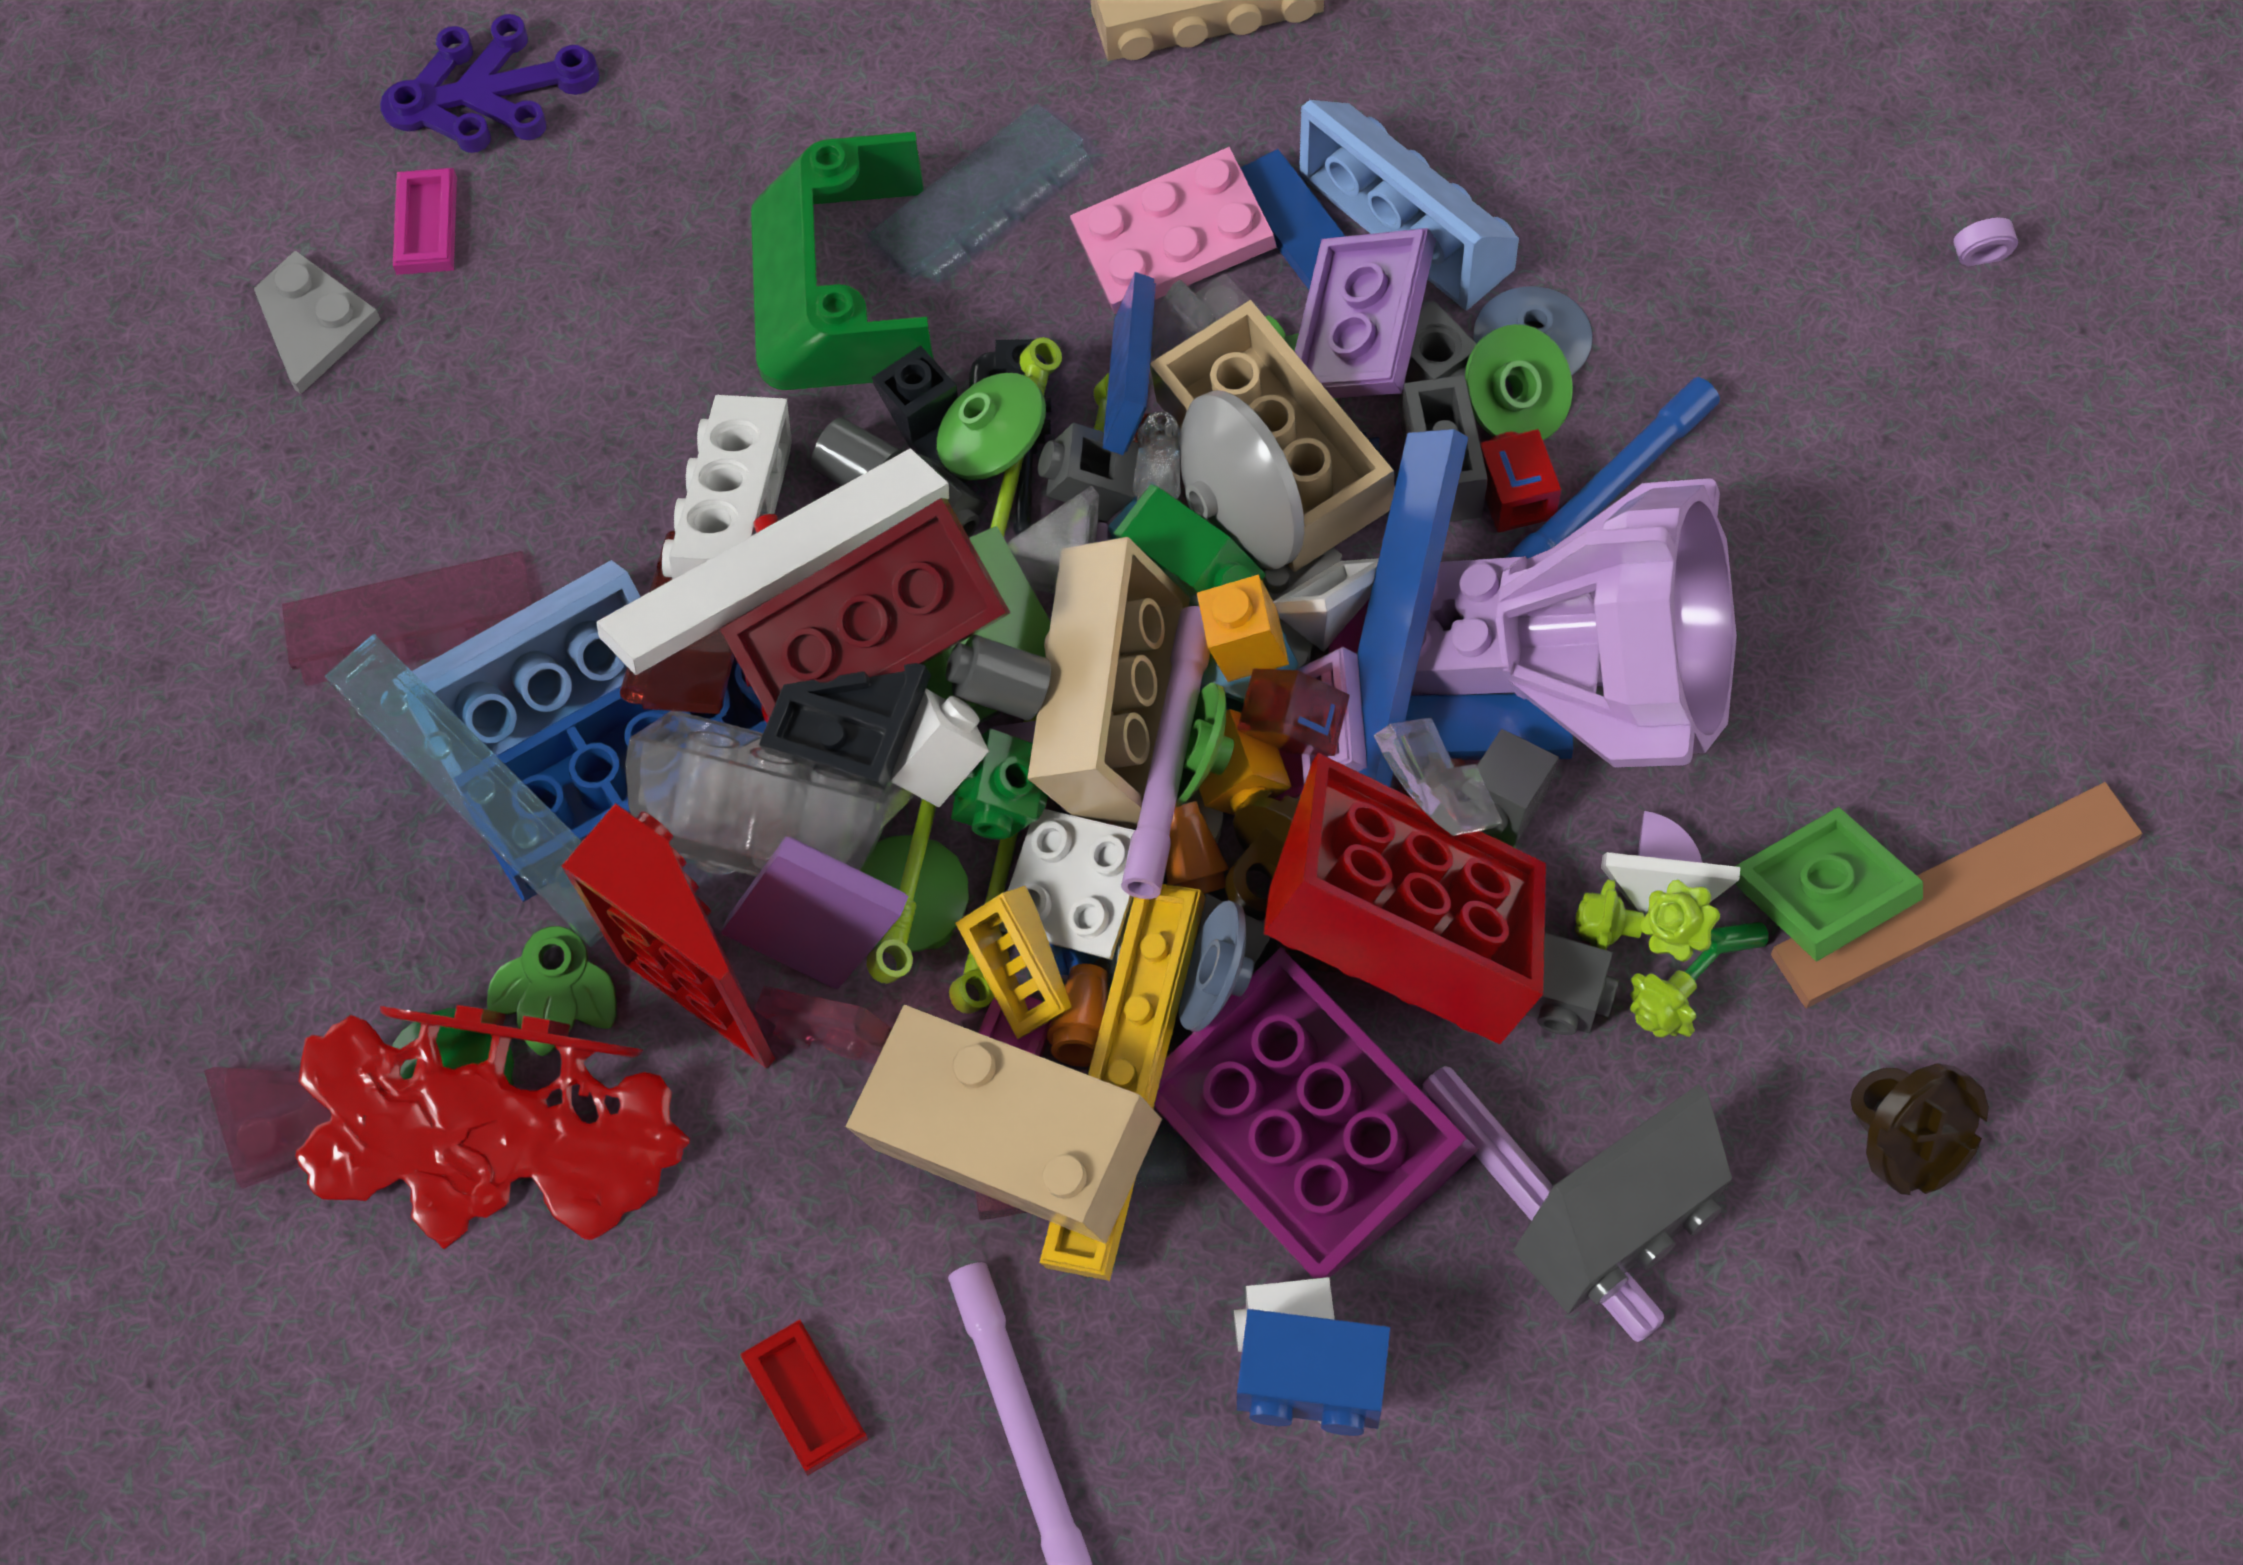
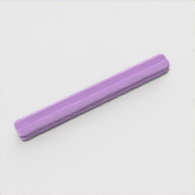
(1526, 1184)

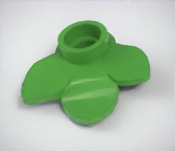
(562, 994)

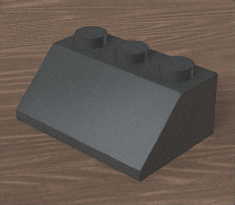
(1628, 1204)

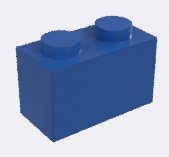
(1312, 1371)

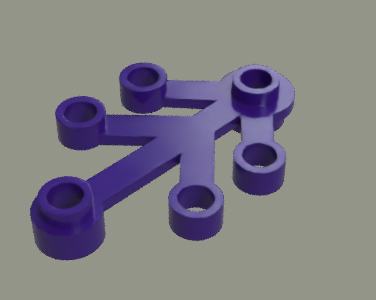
(482, 88)

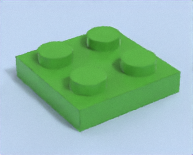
(1828, 883)

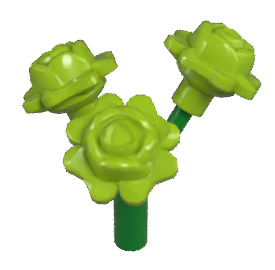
(1677, 925)

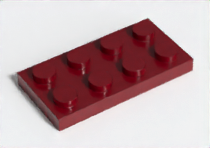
(871, 609)

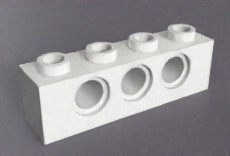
(731, 480)

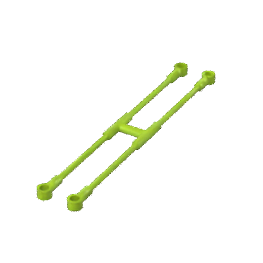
(897, 937)

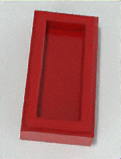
(804, 1397)

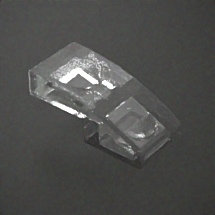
(1446, 793)

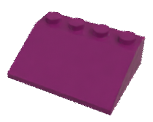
(1307, 1118)

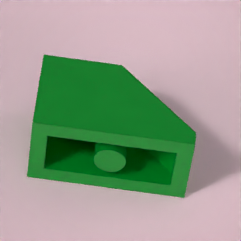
(1185, 544)

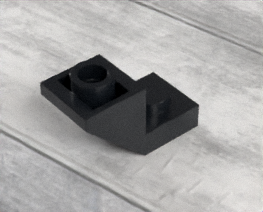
(917, 399)

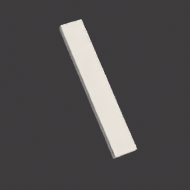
(769, 562)

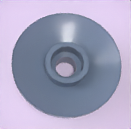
(1558, 313)
(1216, 967)

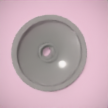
(1241, 479)

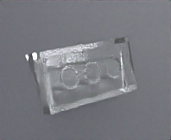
(738, 803)

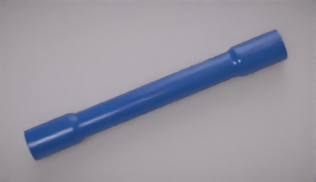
(1672, 423)

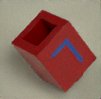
(1520, 480)

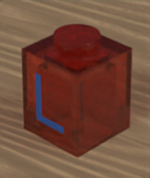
(1293, 712)

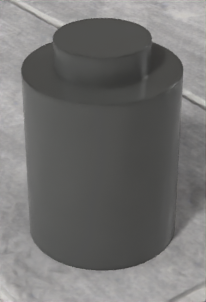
(849, 451)
(999, 676)

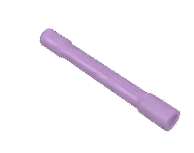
(1151, 839)
(985, 1324)

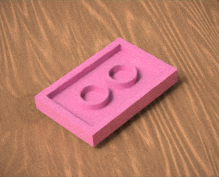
(1175, 228)

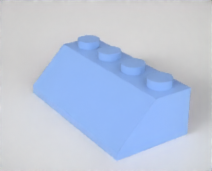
(1396, 190)
(534, 662)

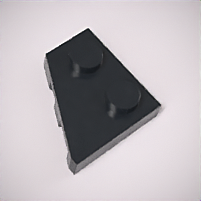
(847, 723)

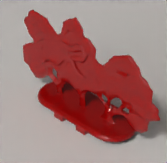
(471, 1133)

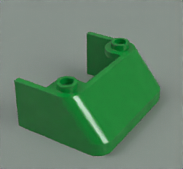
(823, 332)

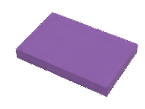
(1365, 311)
(814, 913)

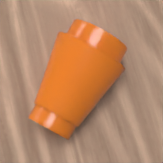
(1193, 853)
(1077, 1029)

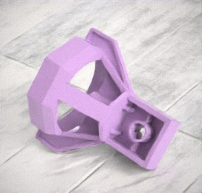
(1617, 605)

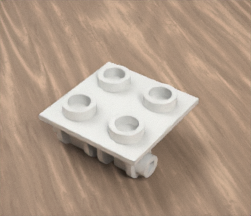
(1076, 880)

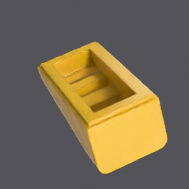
(990, 952)

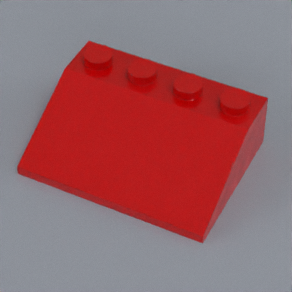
(1410, 904)
(659, 924)

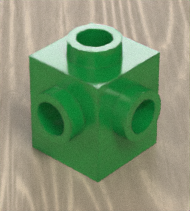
(997, 792)

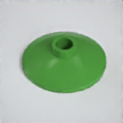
(1538, 380)
(991, 426)
(1207, 745)

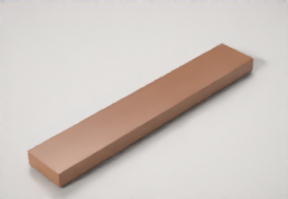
(1971, 889)

